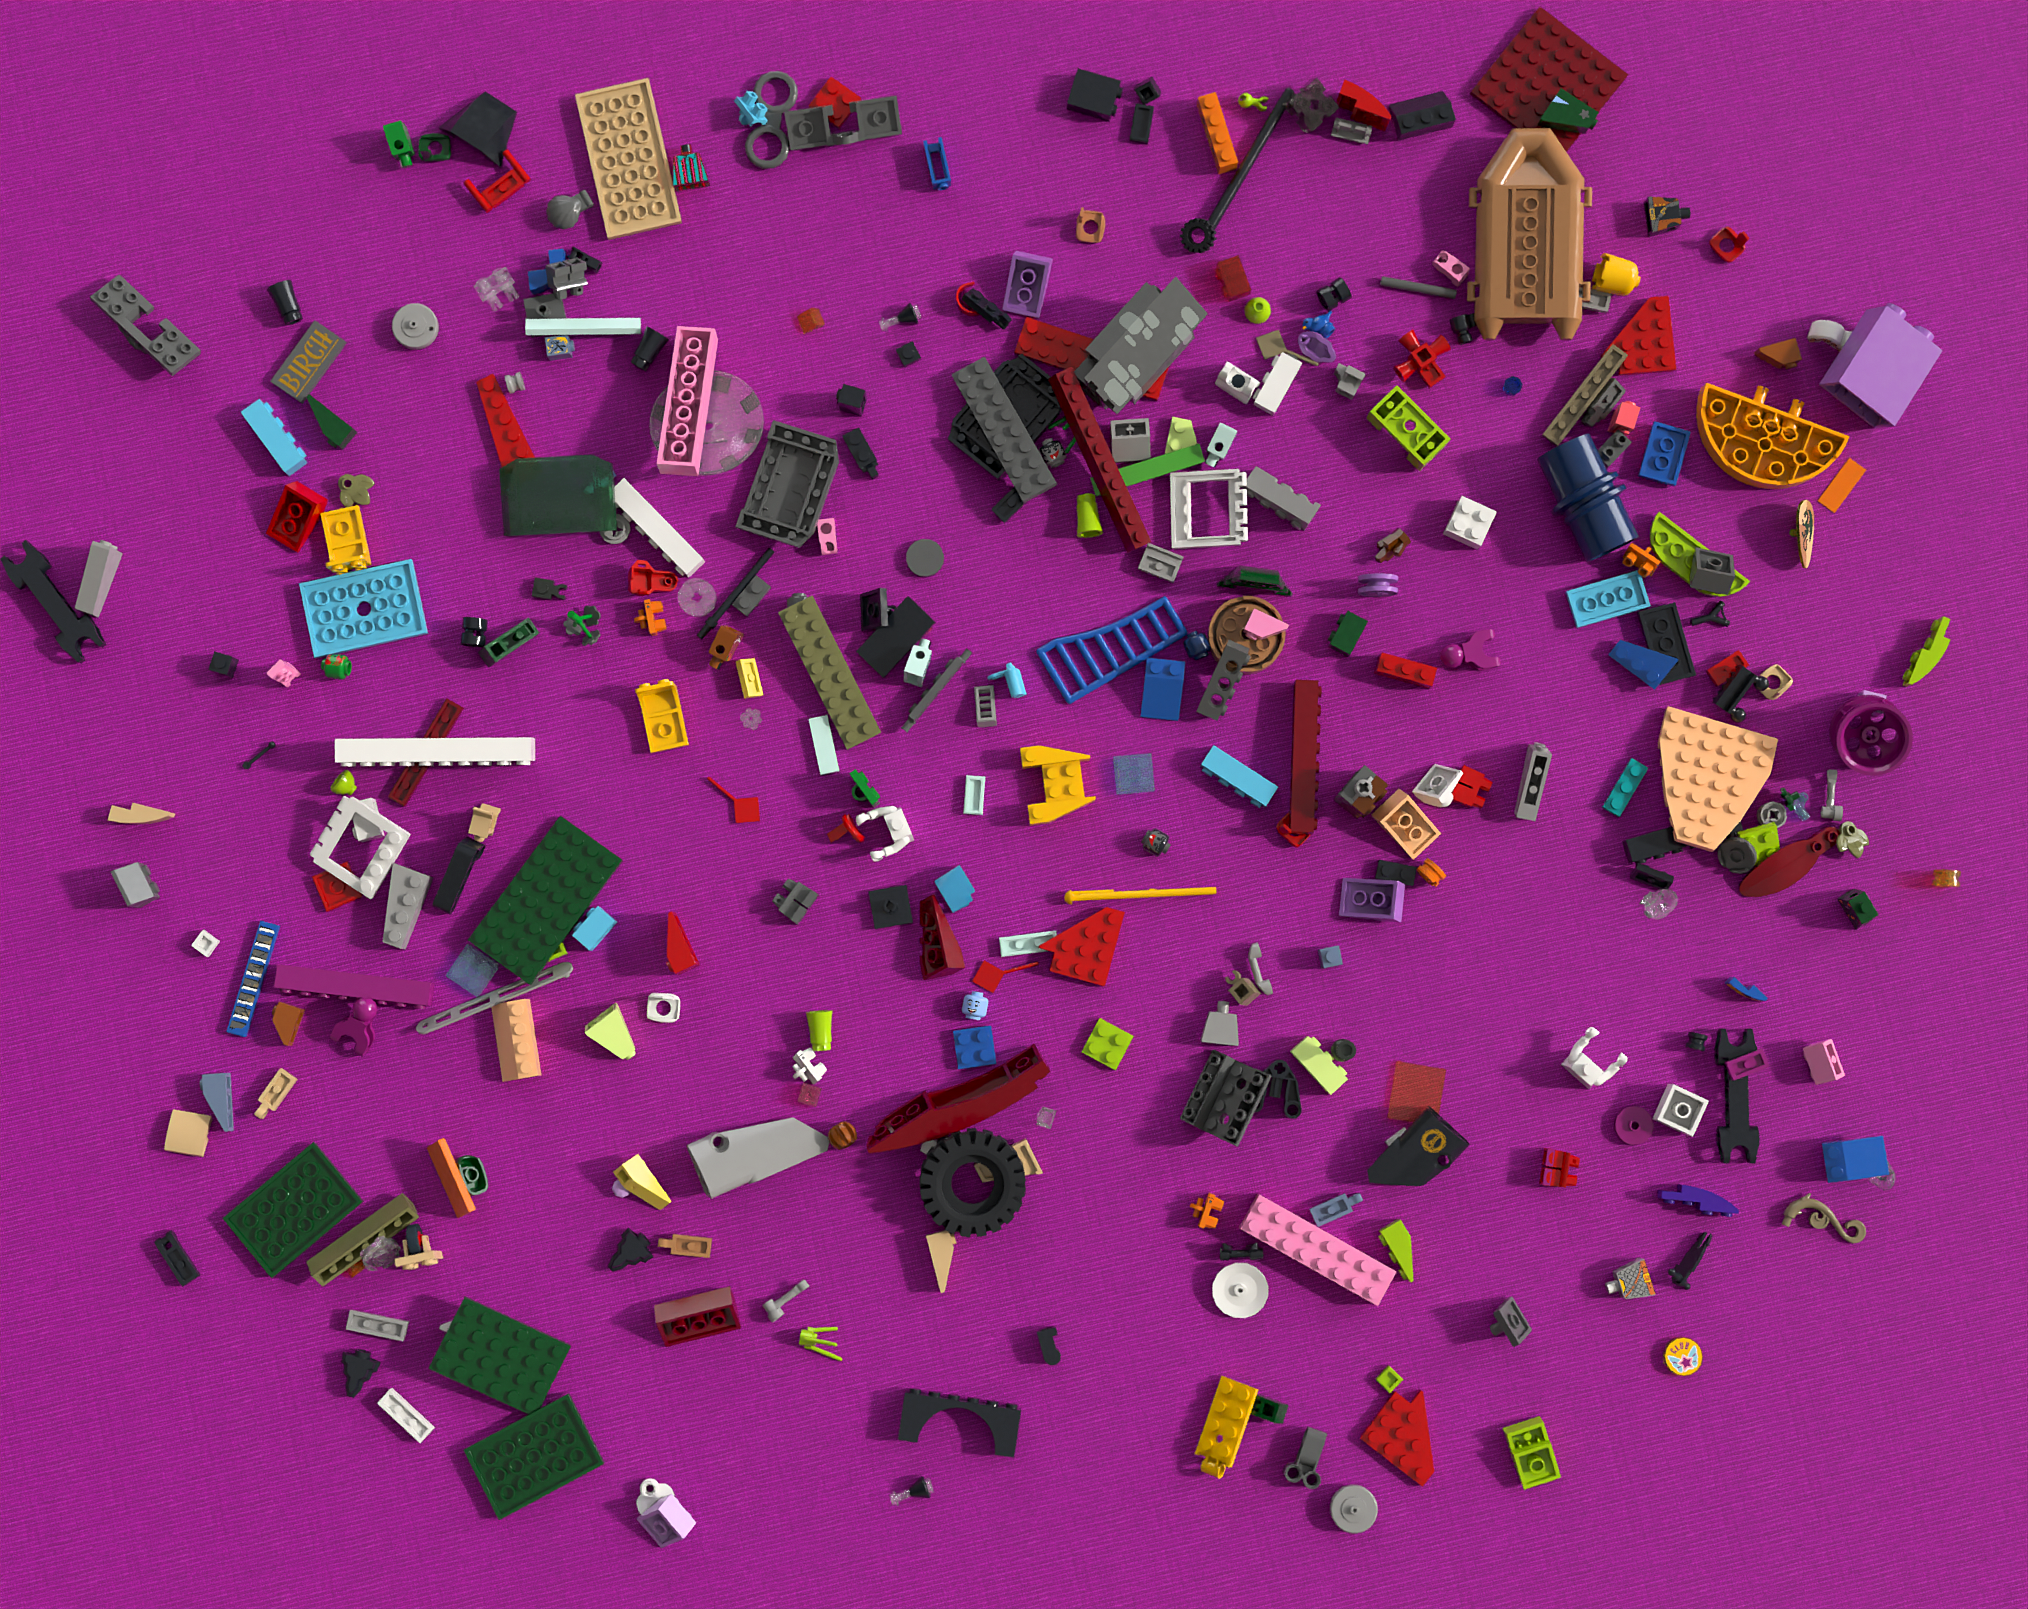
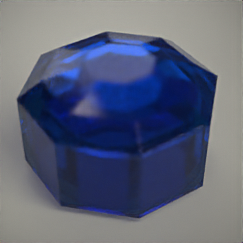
(1512, 386)

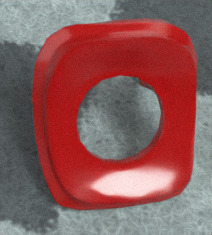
(1738, 240)
(847, 825)
(1285, 831)

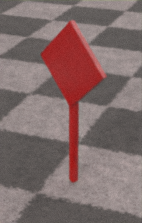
(745, 808)
(990, 976)

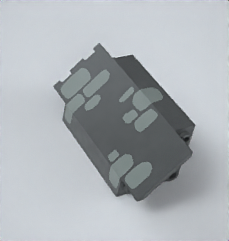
(1139, 345)

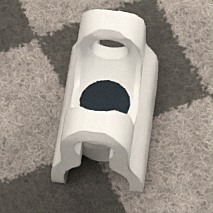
(1236, 382)

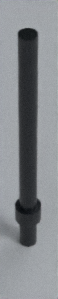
(711, 622)

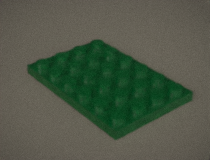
(293, 1209)
(499, 1356)
(534, 1456)

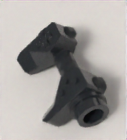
(1252, 1251)

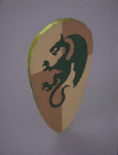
(1804, 531)

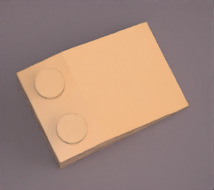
(1406, 823)

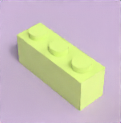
(1319, 1064)

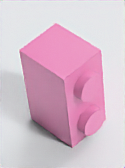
(1823, 1062)

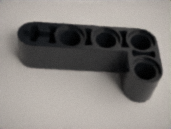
(457, 873)

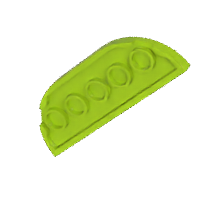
(1676, 552)

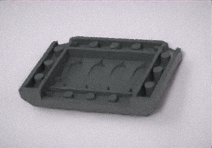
(790, 485)

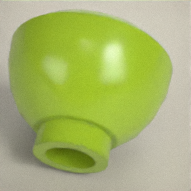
(1257, 310)
(344, 783)

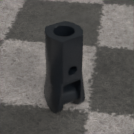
(592, 263)

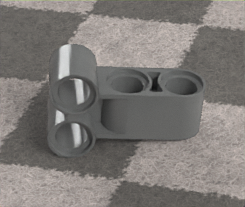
(1307, 1457)

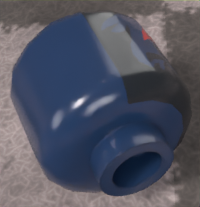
(1196, 645)

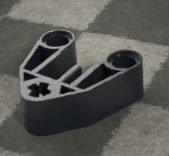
(1291, 1090)

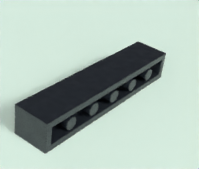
(1657, 844)

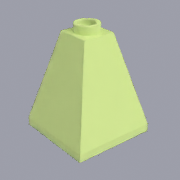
(611, 1032)

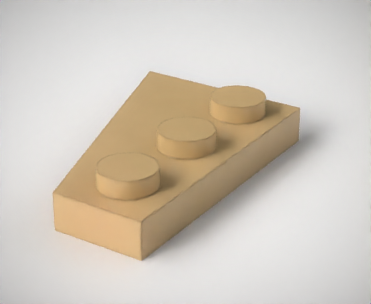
(1027, 1158)

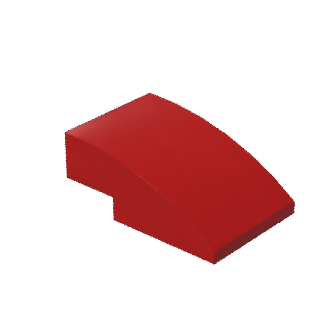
(1363, 105)

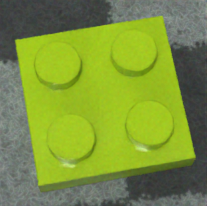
(1763, 838)
(1107, 1044)

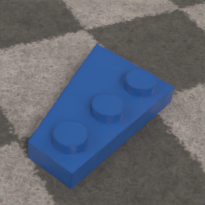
(1643, 662)

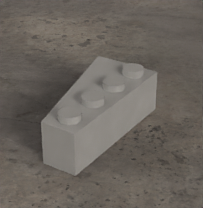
(1281, 499)
(404, 904)

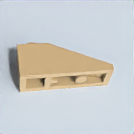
(941, 1251)

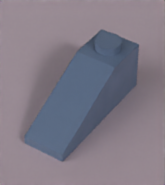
(219, 1096)

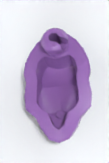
(1316, 347)

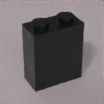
(1094, 95)

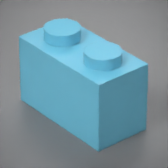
(594, 928)

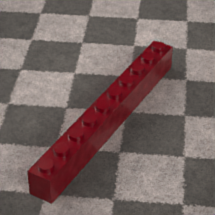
(1099, 459)

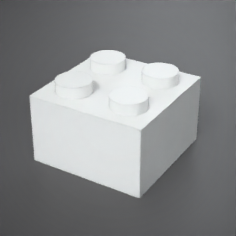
(1469, 522)
(1680, 1109)

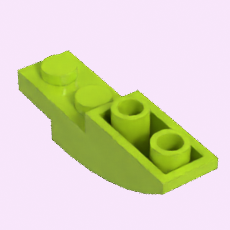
(1925, 659)

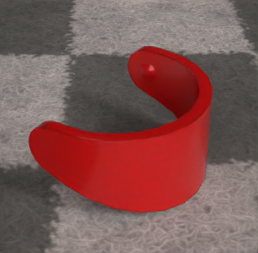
(960, 307)

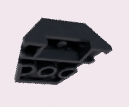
(483, 126)

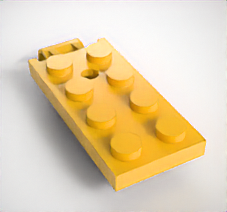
(1226, 1418)

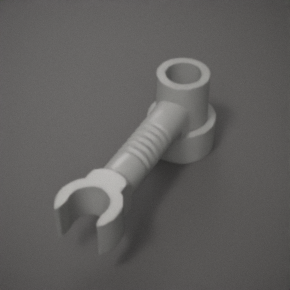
(1831, 811)
(773, 1308)

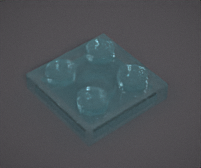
(1133, 774)
(472, 970)

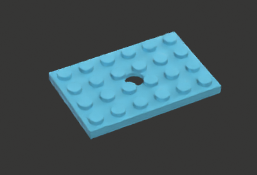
(333, 604)

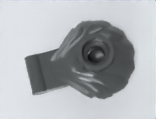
(565, 210)

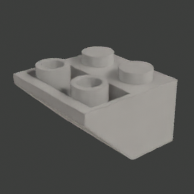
(1130, 440)

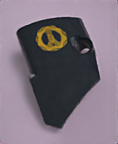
(1415, 1154)

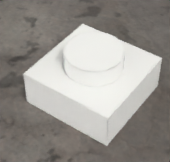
(205, 943)

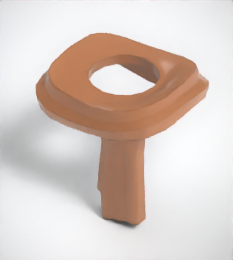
(1084, 216)

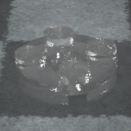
(688, 591)
(380, 1253)

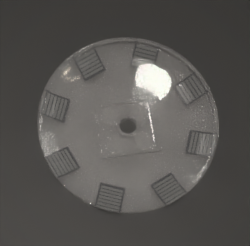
(735, 421)

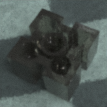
(1299, 105)

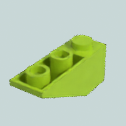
(1399, 1243)

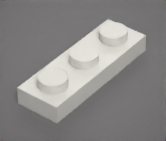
(406, 1415)

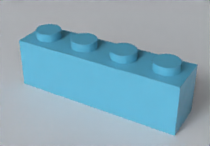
(274, 437)
(1240, 777)

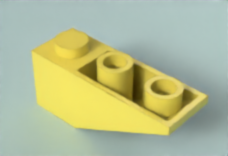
(640, 1181)

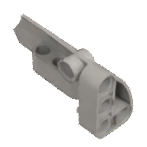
(753, 1153)

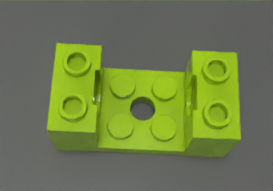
(1423, 441)

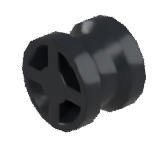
(1696, 1041)

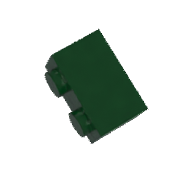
(1347, 633)

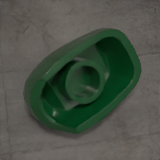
(473, 1174)

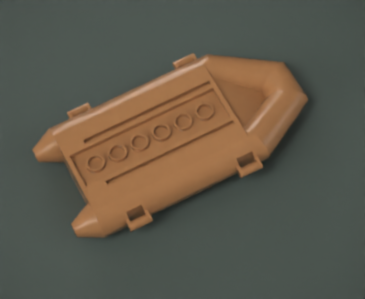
(1529, 236)

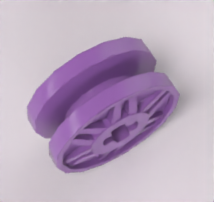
(1378, 585)

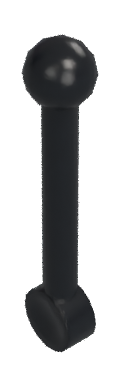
(247, 765)

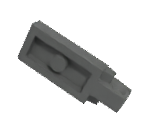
(1603, 402)

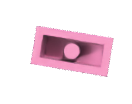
(1263, 626)

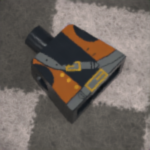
(1663, 215)

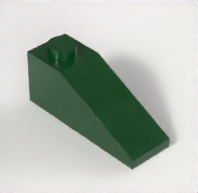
(332, 426)
(508, 642)
(1269, 1409)

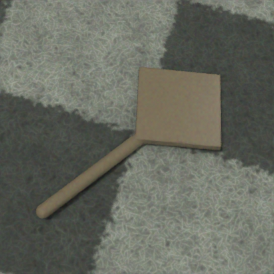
(1272, 345)

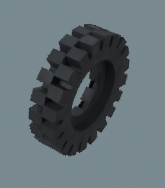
(962, 1149)

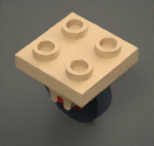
(417, 1250)

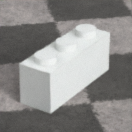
(1276, 383)

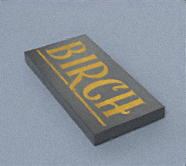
(308, 361)

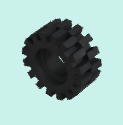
(1187, 235)

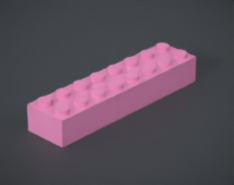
(687, 401)
(1317, 1249)

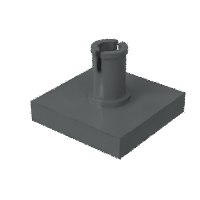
(544, 308)
(1511, 1322)

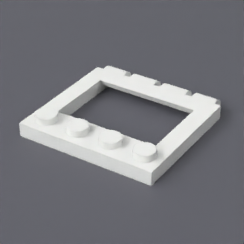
(1181, 508)
(383, 858)

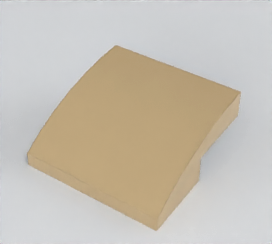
(188, 1133)

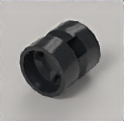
(1339, 290)
(475, 625)

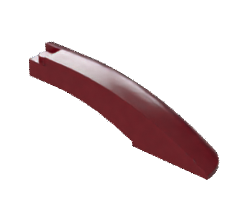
(961, 1105)

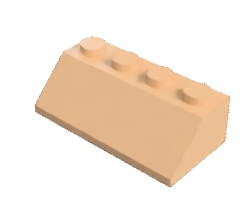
(516, 1040)

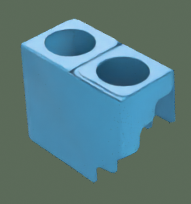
(955, 889)

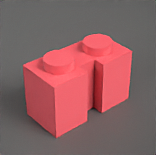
(1624, 418)

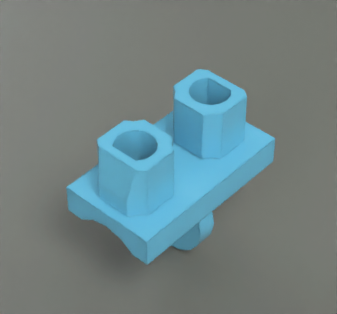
(749, 111)

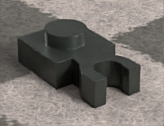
(545, 589)

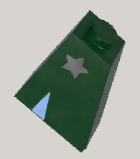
(1568, 114)

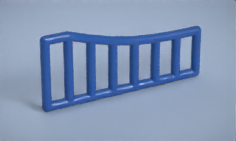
(1117, 669)

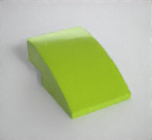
(1532, 1452)

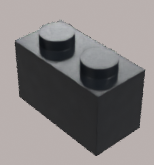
(851, 399)

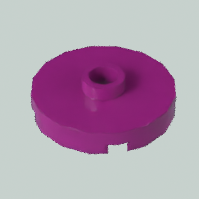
(1623, 1126)

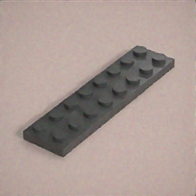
(1004, 429)

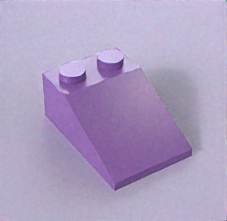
(1027, 284)
(1372, 899)

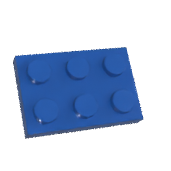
(1664, 454)

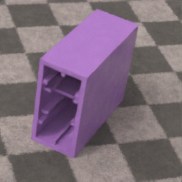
(1881, 366)

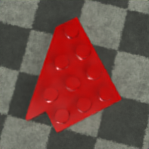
(1648, 340)
(1086, 947)
(1403, 1436)

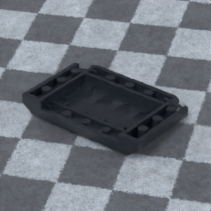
(1033, 401)

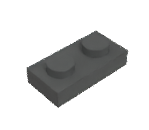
(751, 596)

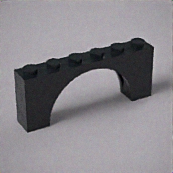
(1001, 1419)

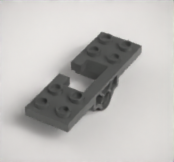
(811, 128)
(126, 305)

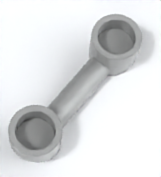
(1263, 985)

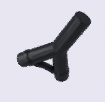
(1712, 616)

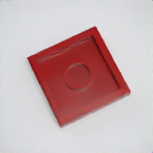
(334, 891)

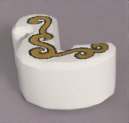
(1829, 332)

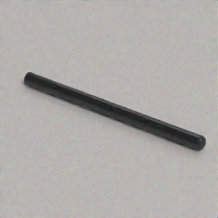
(1250, 158)

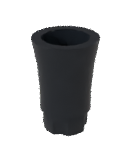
(286, 301)
(648, 348)

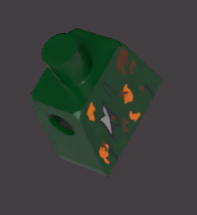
(1858, 908)

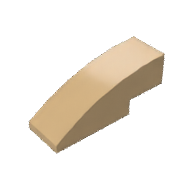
(138, 815)

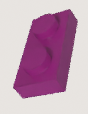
(1747, 1064)

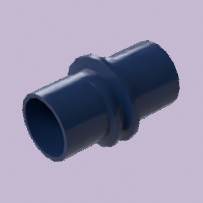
(1587, 497)

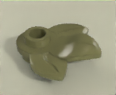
(357, 491)
(1851, 839)

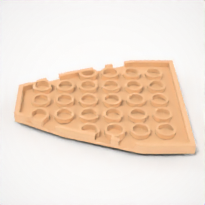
(1710, 775)

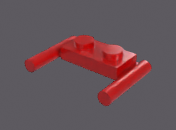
(502, 188)

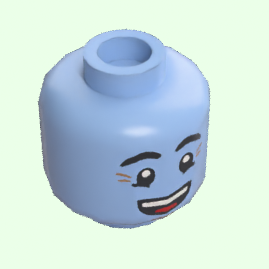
(975, 1005)

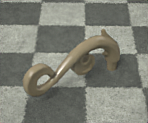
(1827, 1215)

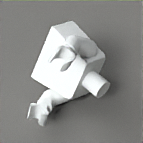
(897, 826)
(1586, 1070)

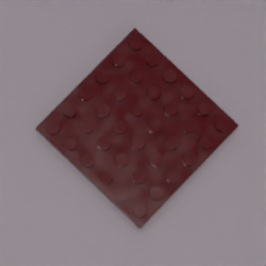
(1537, 66)

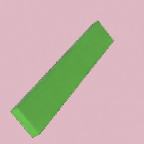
(1159, 466)

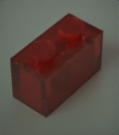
(1233, 278)

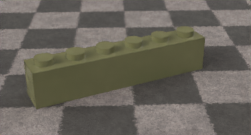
(347, 1249)

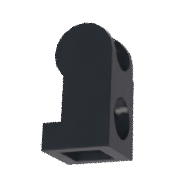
(1050, 1352)

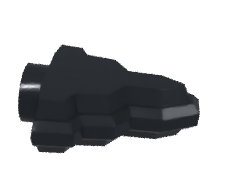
(630, 1250)
(358, 1369)

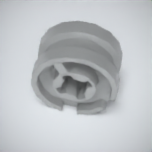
(1764, 813)

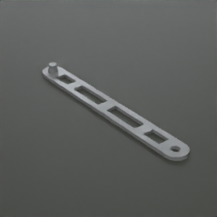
(559, 971)

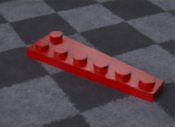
(505, 429)

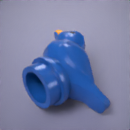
(1320, 325)

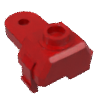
(646, 580)

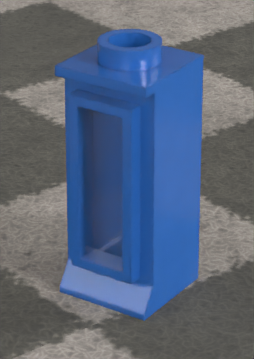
(933, 148)

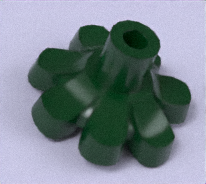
(1789, 798)

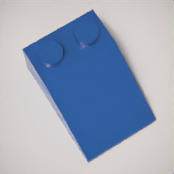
(1162, 689)
(1855, 1158)

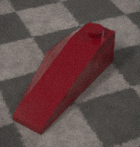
(940, 949)

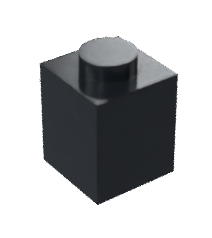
(223, 664)

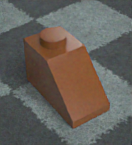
(1781, 354)
(287, 1021)

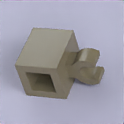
(1243, 989)

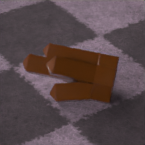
(1392, 545)

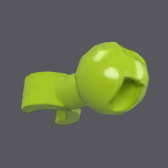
(1247, 101)

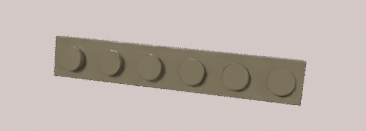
(1585, 395)

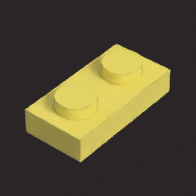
(749, 678)

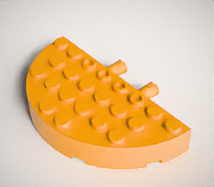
(1761, 442)

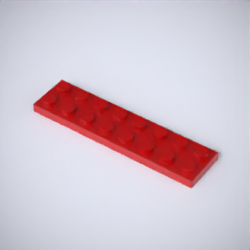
(1062, 349)

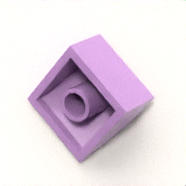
(667, 1521)

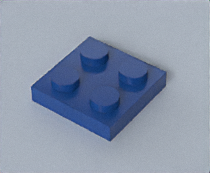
(974, 1047)

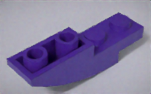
(1705, 1200)

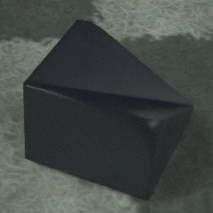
(1147, 90)

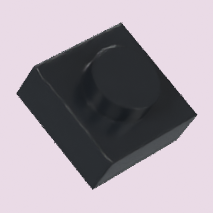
(908, 354)

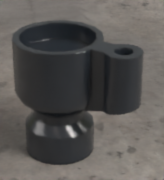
(1461, 325)

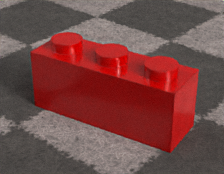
(1405, 670)

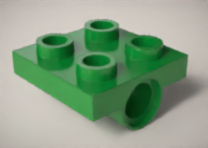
(861, 782)

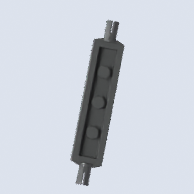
(930, 694)

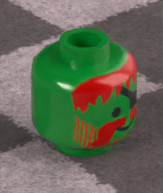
(336, 666)

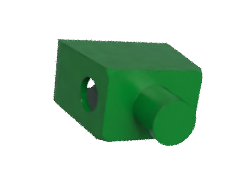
(398, 135)

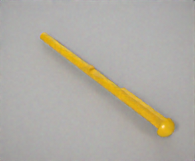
(1110, 894)

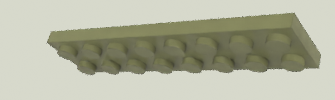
(829, 672)

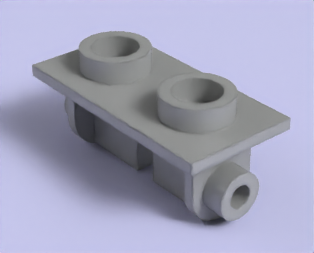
(1351, 131)

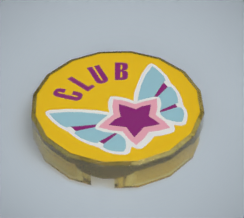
(1682, 1356)

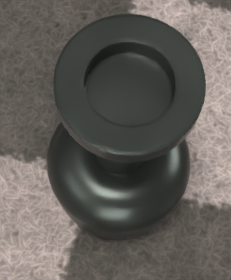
(1343, 1050)

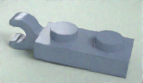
(1334, 1208)

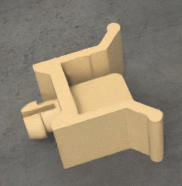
(483, 821)

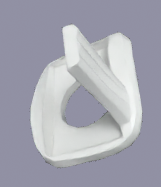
(654, 999)

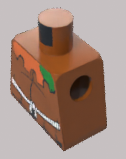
(730, 640)

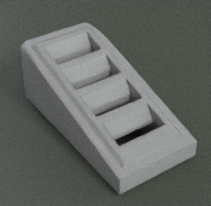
(991, 720)

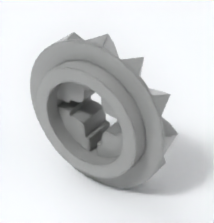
(620, 536)

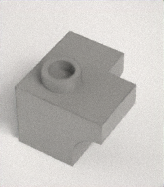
(1349, 380)

